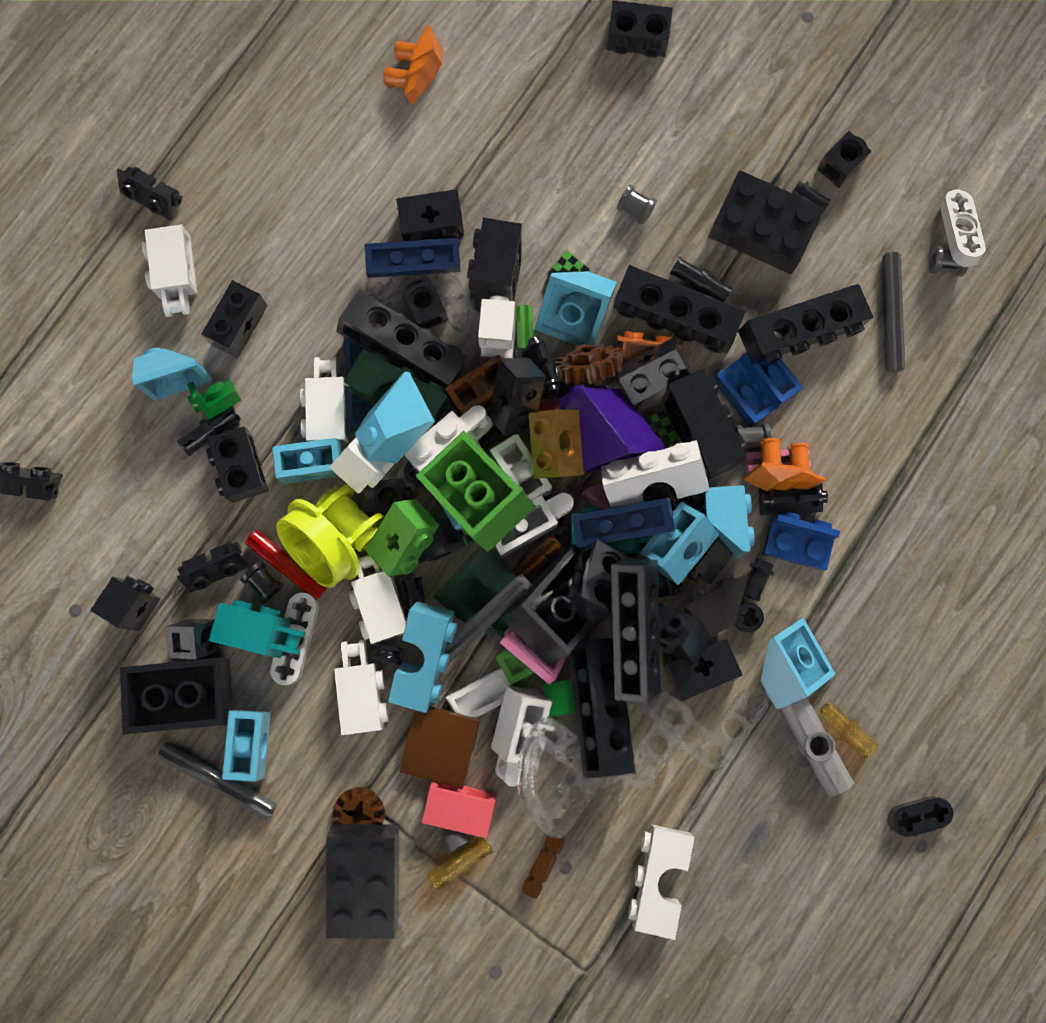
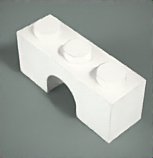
(497, 328)
(678, 466)
(664, 851)

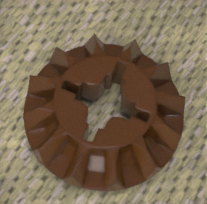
(350, 799)

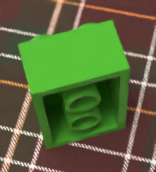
(475, 491)

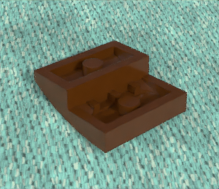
(440, 746)

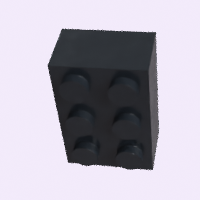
(766, 222)
(495, 261)
(701, 417)
(541, 615)
(175, 695)
(362, 881)

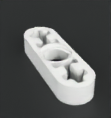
(957, 238)
(297, 664)

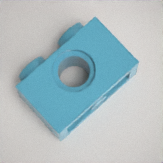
(306, 460)
(681, 549)
(246, 745)

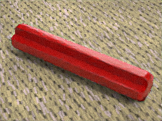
(284, 564)

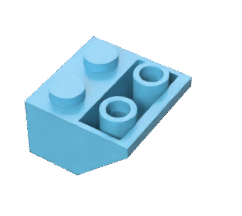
(728, 512)

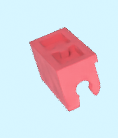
(459, 809)

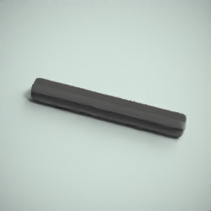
(893, 312)
(488, 615)
(213, 779)

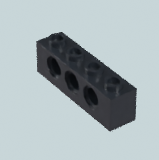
(845, 304)
(695, 305)
(356, 327)
(636, 630)
(600, 719)

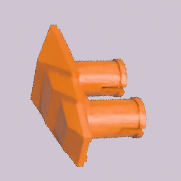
(425, 62)
(774, 475)

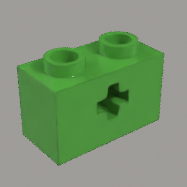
(402, 537)

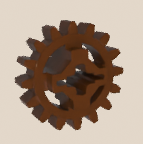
(589, 364)

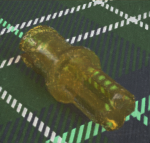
(848, 730)

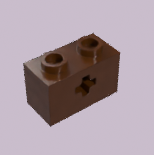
(474, 388)

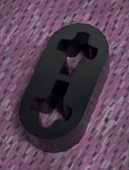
(921, 824)

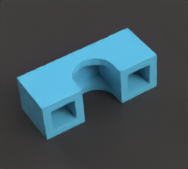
(429, 630)

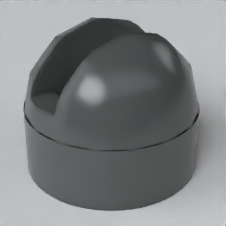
(454, 840)

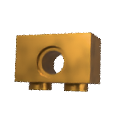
(556, 443)

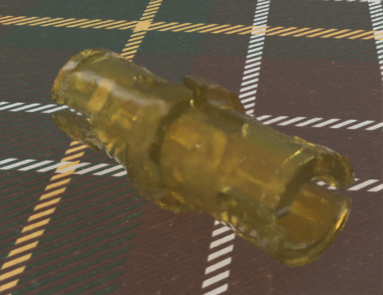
(460, 863)

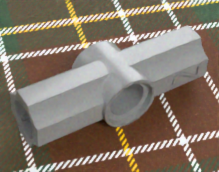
(827, 763)

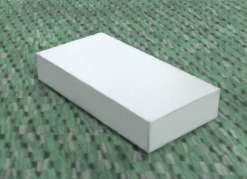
(480, 695)

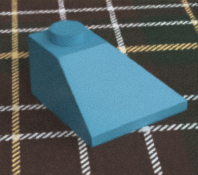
(575, 306)
(166, 373)
(394, 422)
(794, 665)

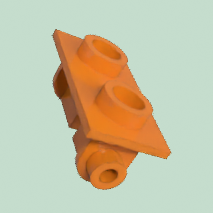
(635, 344)

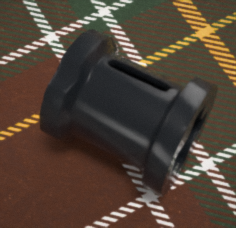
(261, 582)

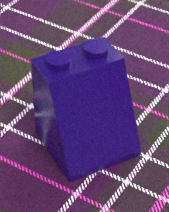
(609, 426)

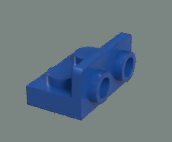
(800, 541)

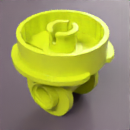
(326, 535)

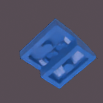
(756, 388)

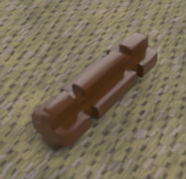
(538, 558)
(542, 866)

